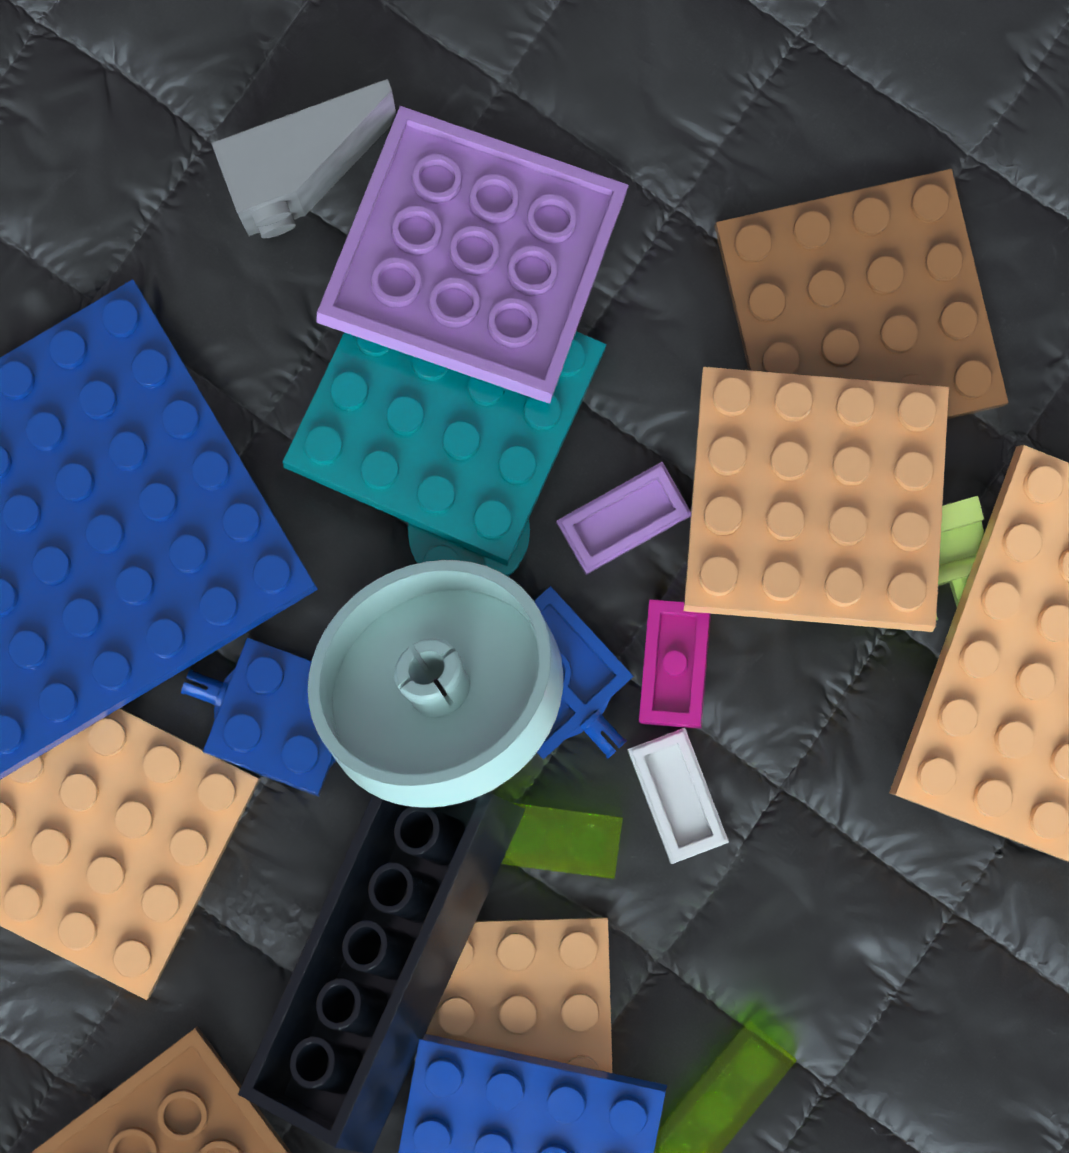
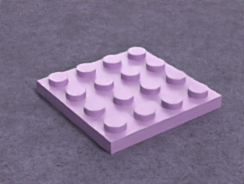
(473, 254)

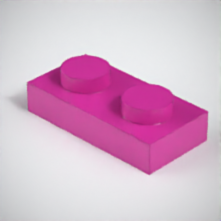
(674, 665)

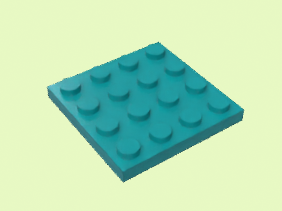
(437, 441)

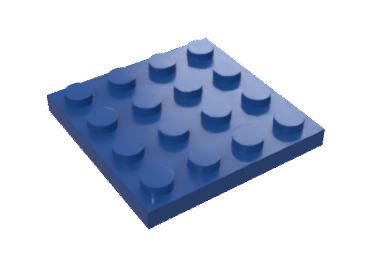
(518, 1103)

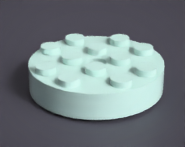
(395, 726)

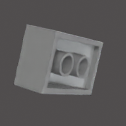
(295, 160)

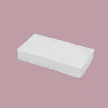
(677, 796)

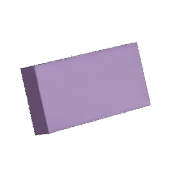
(624, 518)

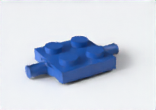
(589, 678)
(265, 718)

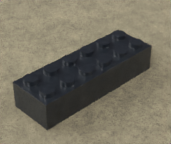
(378, 965)

